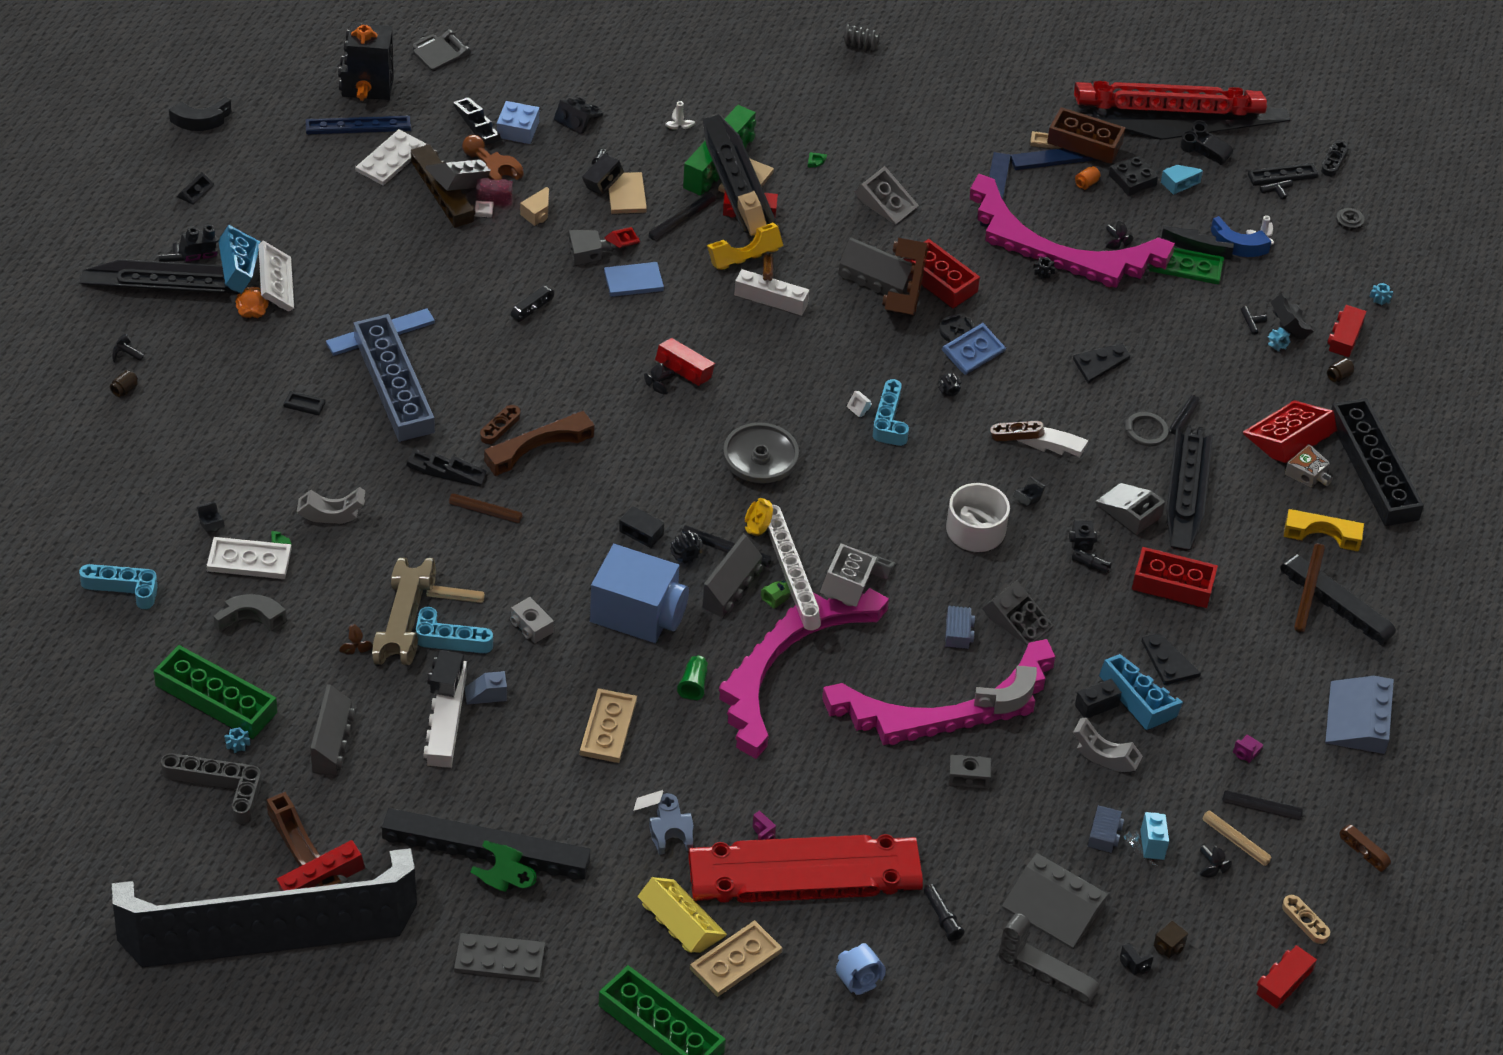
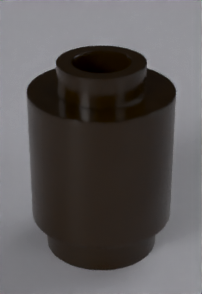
(1340, 370)
(124, 383)

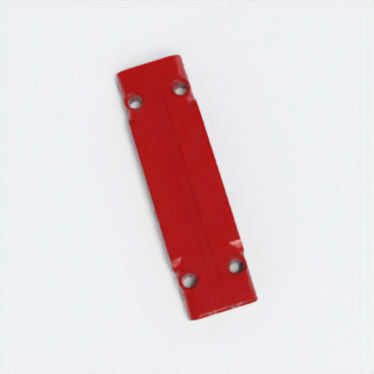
(1232, 101)
(805, 868)

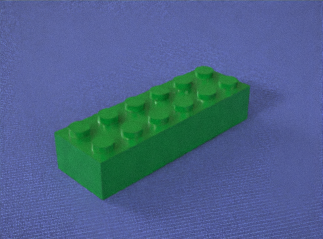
(700, 169)
(215, 691)
(657, 1017)

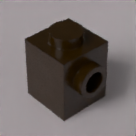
(1170, 940)

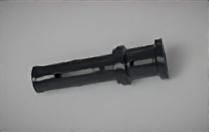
(946, 919)

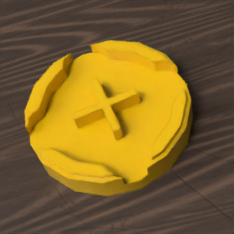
(758, 517)

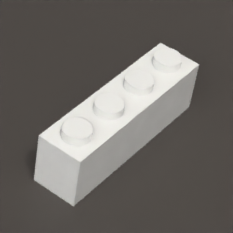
(771, 293)

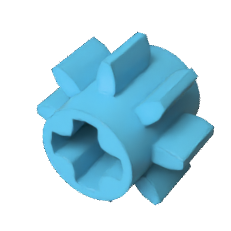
(1381, 293)
(1279, 339)
(237, 739)

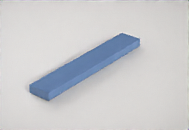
(402, 325)

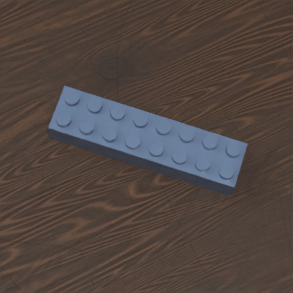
(394, 377)

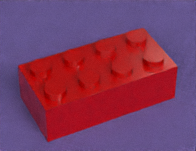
(947, 276)
(1174, 577)

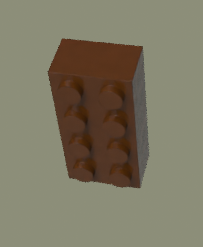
(1086, 135)

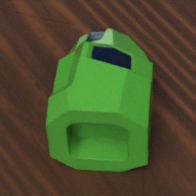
(776, 593)

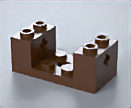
(913, 251)

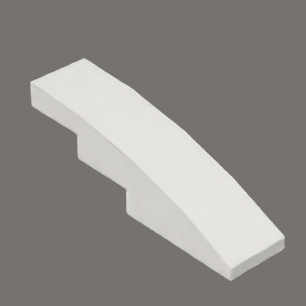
(1058, 442)

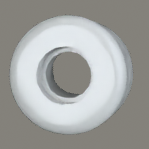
(974, 504)

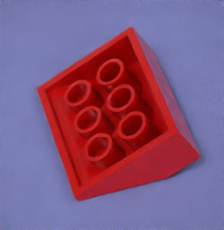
(1291, 430)

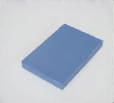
(633, 279)
(973, 348)

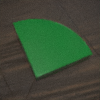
(816, 159)
(278, 538)

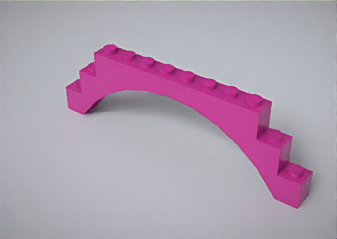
(1101, 266)
(743, 686)
(903, 723)

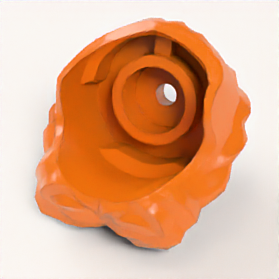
(251, 303)

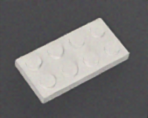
(389, 157)
(276, 276)
(249, 557)

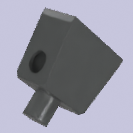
(586, 246)

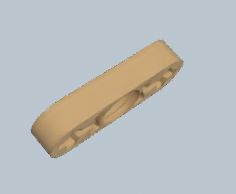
(1305, 911)

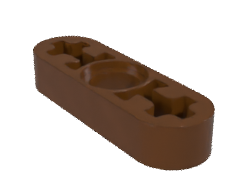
(500, 418)
(1006, 432)
(1359, 842)

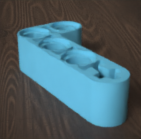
(885, 427)
(121, 579)
(451, 636)

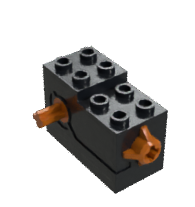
(367, 62)

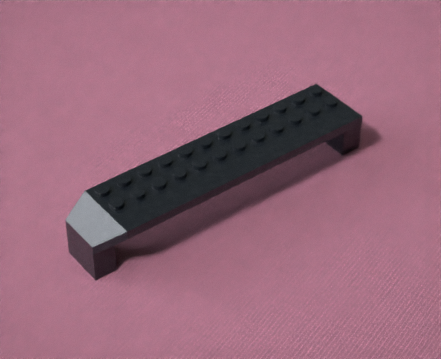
(266, 920)

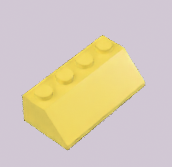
(680, 914)

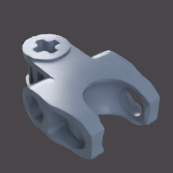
(670, 824)

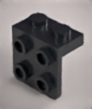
(576, 113)

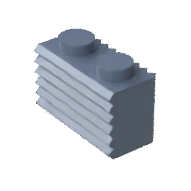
(959, 627)
(1105, 828)

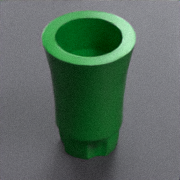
(693, 679)

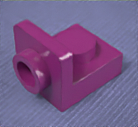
(1247, 748)
(763, 826)

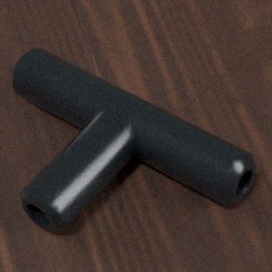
(1278, 187)
(176, 256)
(1251, 320)

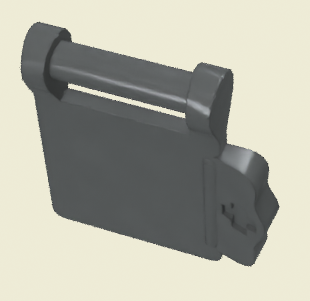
(436, 52)

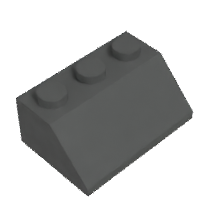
(459, 174)

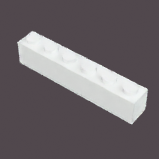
(444, 726)

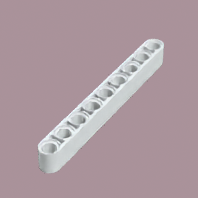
(793, 571)

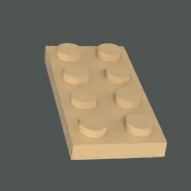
(608, 725)
(735, 958)

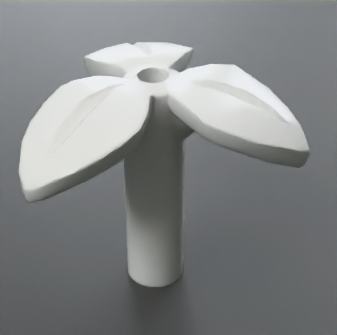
(678, 116)
(1266, 227)

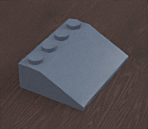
(1360, 713)

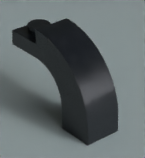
(200, 119)

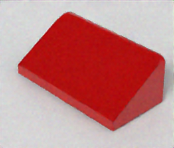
(623, 237)

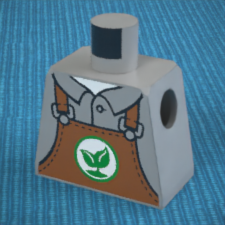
(1309, 467)

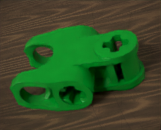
(506, 869)

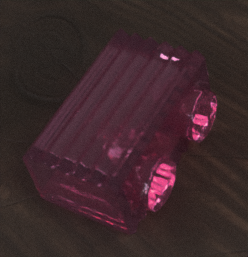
(495, 191)

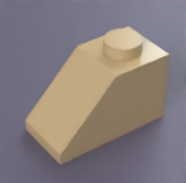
(536, 207)
(751, 211)

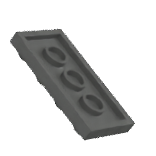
(499, 957)

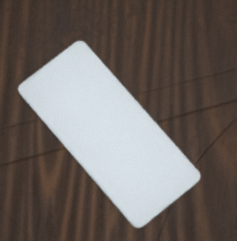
(648, 800)

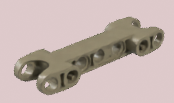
(399, 635)

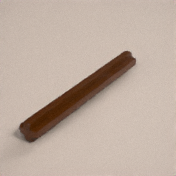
(1309, 588)

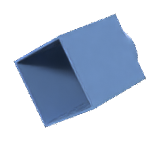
(637, 594)

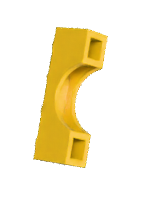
(765, 240)
(1345, 532)

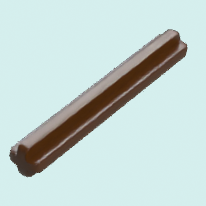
(768, 266)
(486, 508)

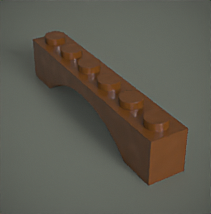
(569, 429)
(289, 826)

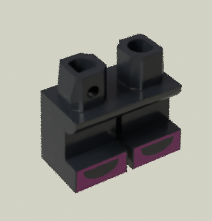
(198, 244)

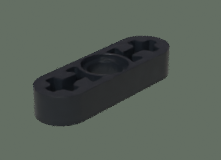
(1334, 153)
(532, 302)

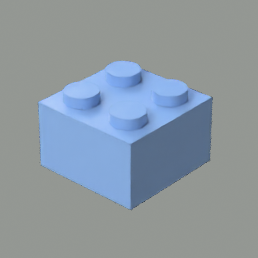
(518, 122)

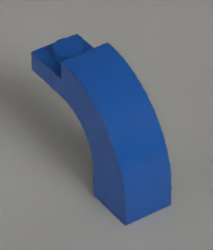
(1244, 244)

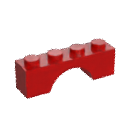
(343, 861)

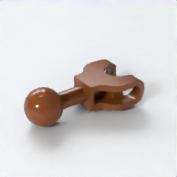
(498, 164)

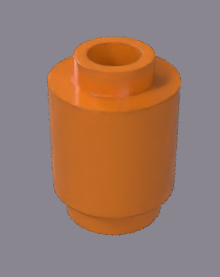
(1087, 177)

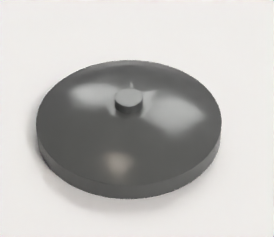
(760, 452)

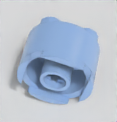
(863, 965)

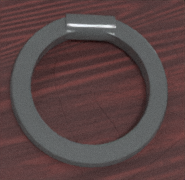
(1129, 429)

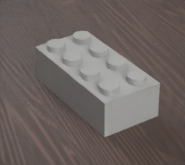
(848, 575)

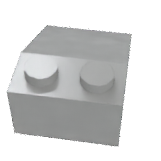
(886, 196)

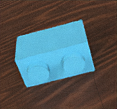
(1154, 836)

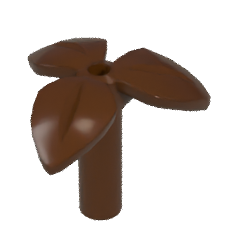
(355, 636)

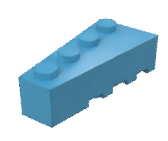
(238, 257)
(1139, 693)

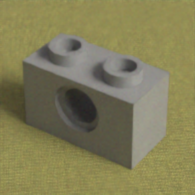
(531, 620)

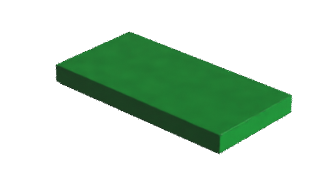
(1193, 266)

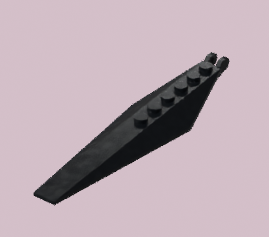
(1173, 124)

